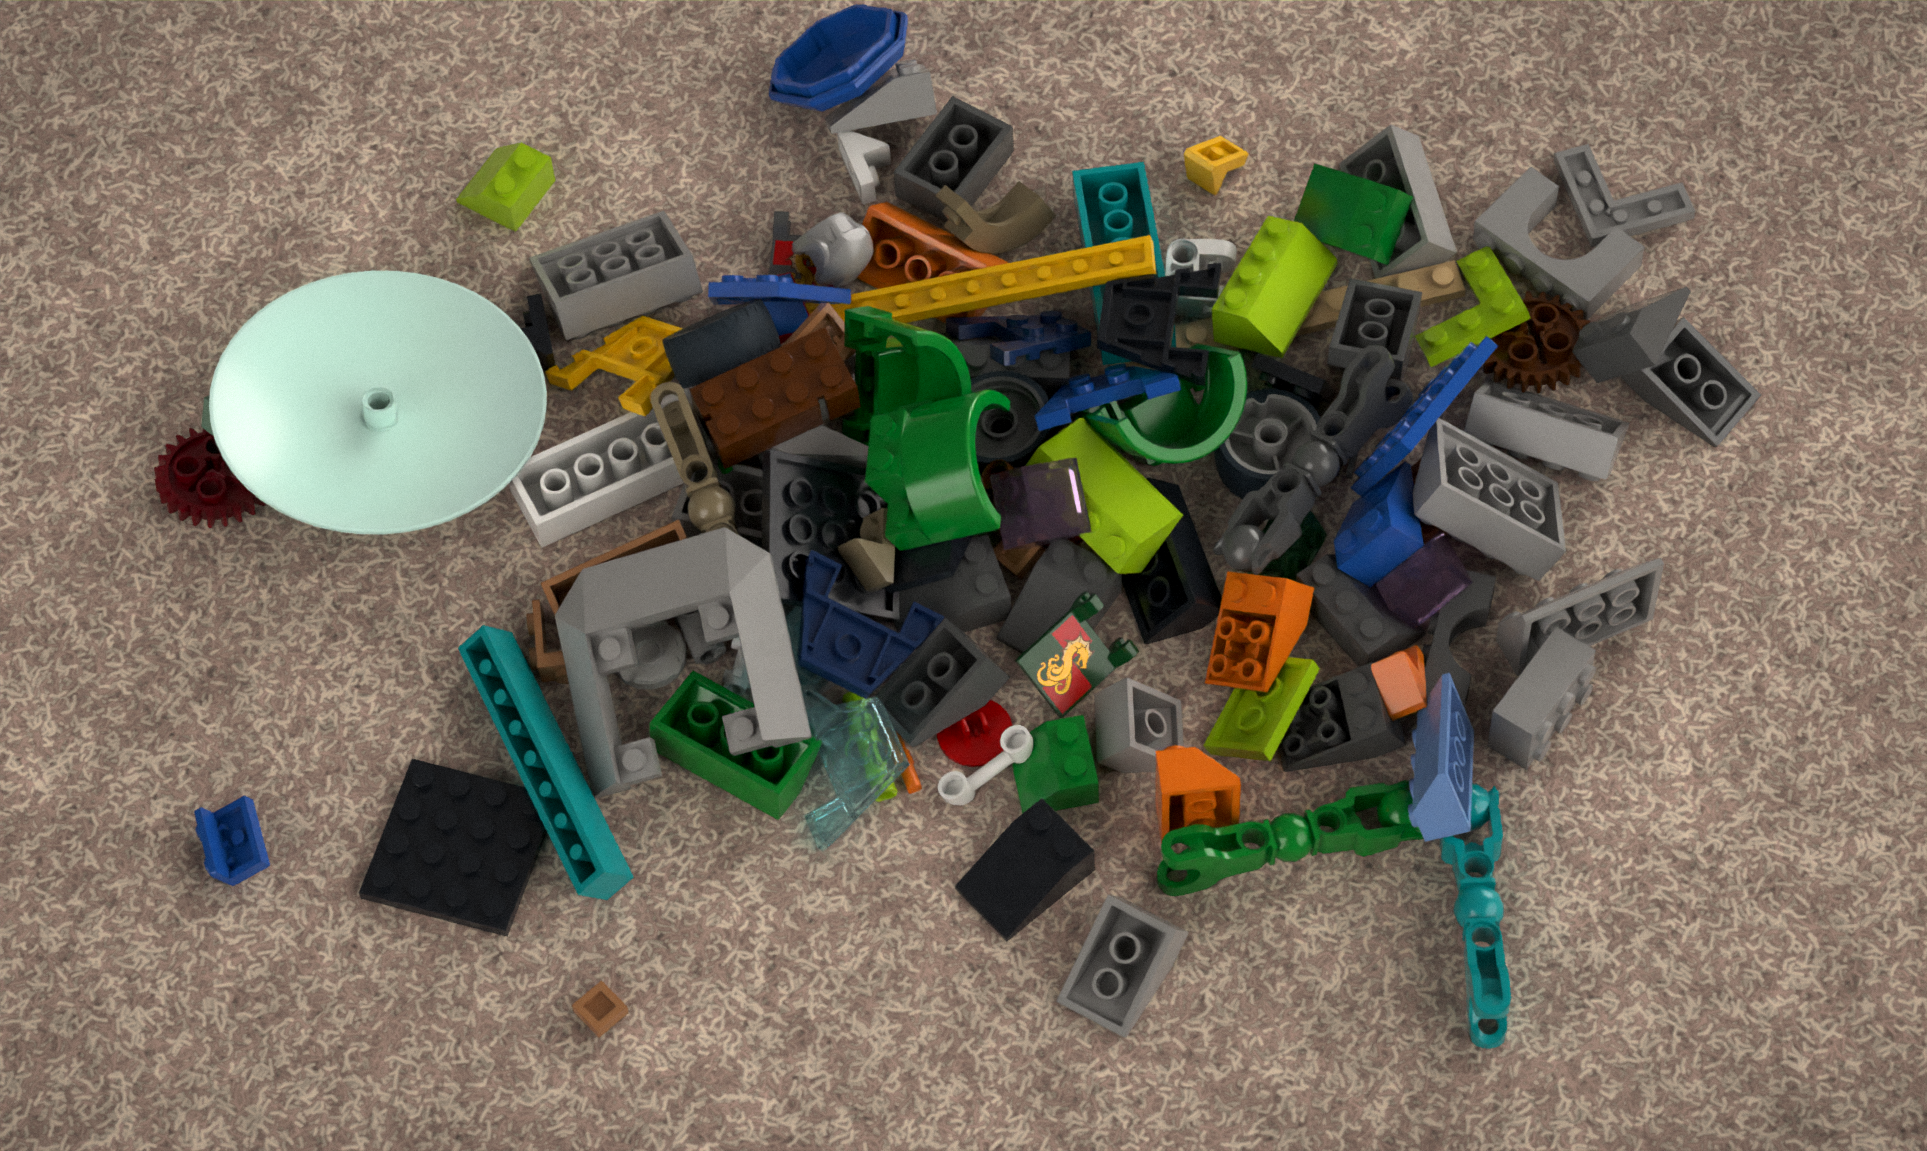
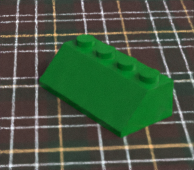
(694, 736)

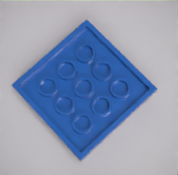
(1422, 414)

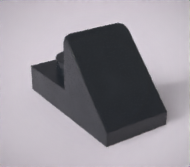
(538, 332)

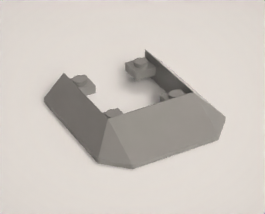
(736, 597)

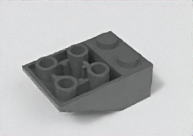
(1340, 724)

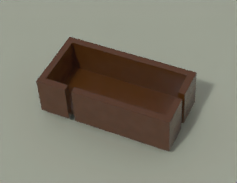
(774, 397)

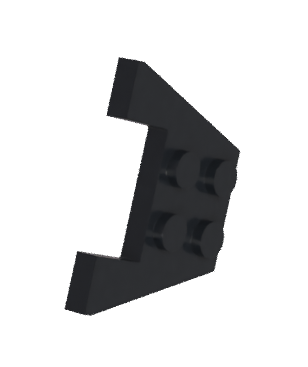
(1141, 317)

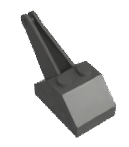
(1374, 317)

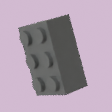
(957, 150)

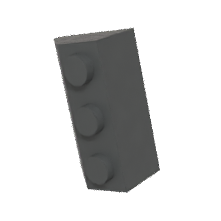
(1355, 613)

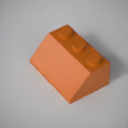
(1194, 790)

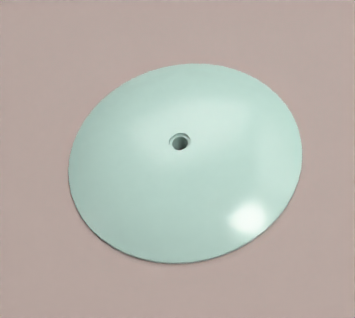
(377, 402)

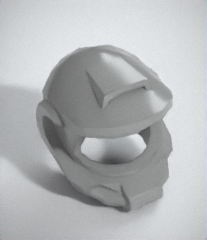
(837, 249)

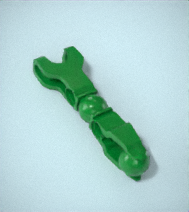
(1288, 837)

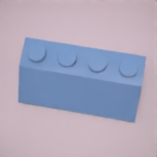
(1442, 765)

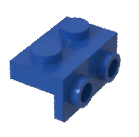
(232, 841)

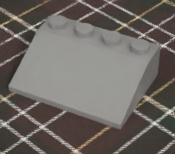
(616, 275)
(1489, 501)
(1586, 612)

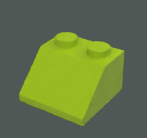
(509, 184)

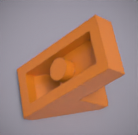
(1402, 682)

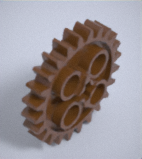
(1552, 331)

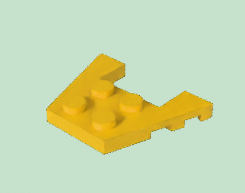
(629, 352)

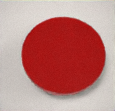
(976, 737)

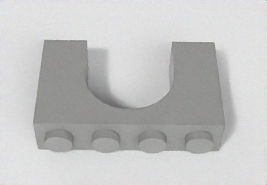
(1579, 281)

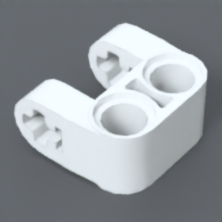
(1197, 255)

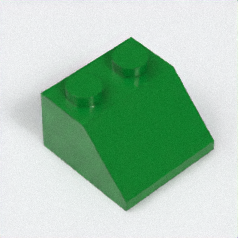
(1058, 767)

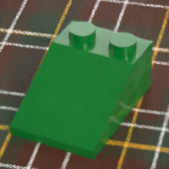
(1353, 213)

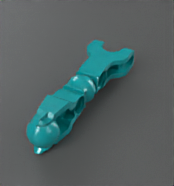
(1479, 914)

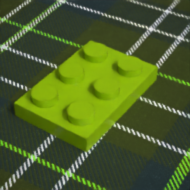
(1257, 721)

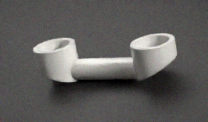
(1017, 748)

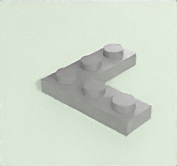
(1599, 211)

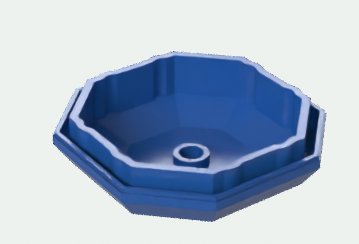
(839, 57)

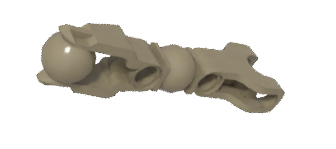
(709, 503)

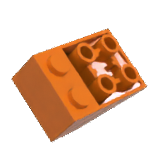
(1256, 630)

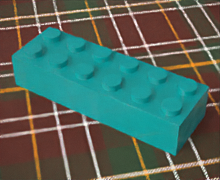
(1111, 208)

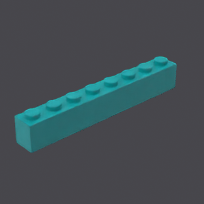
(545, 763)

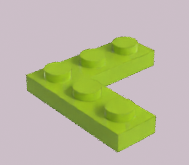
(1497, 310)

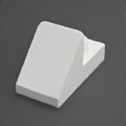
(862, 158)

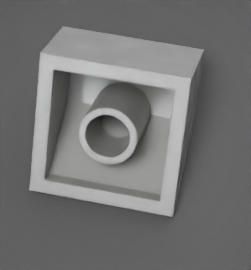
(1135, 724)

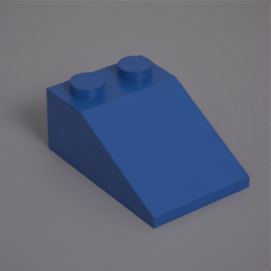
(1380, 529)

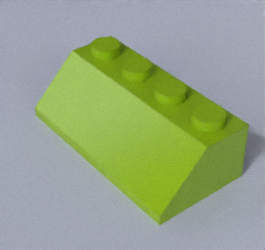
(1272, 288)
(1123, 508)

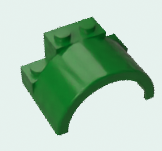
(898, 369)
(1175, 425)
(929, 469)

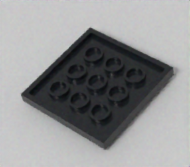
(817, 509)
(456, 848)

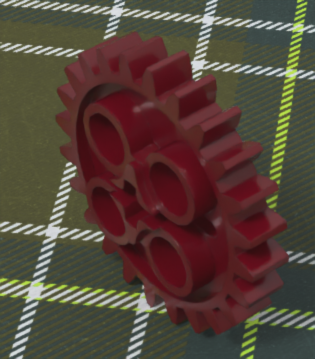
(200, 483)

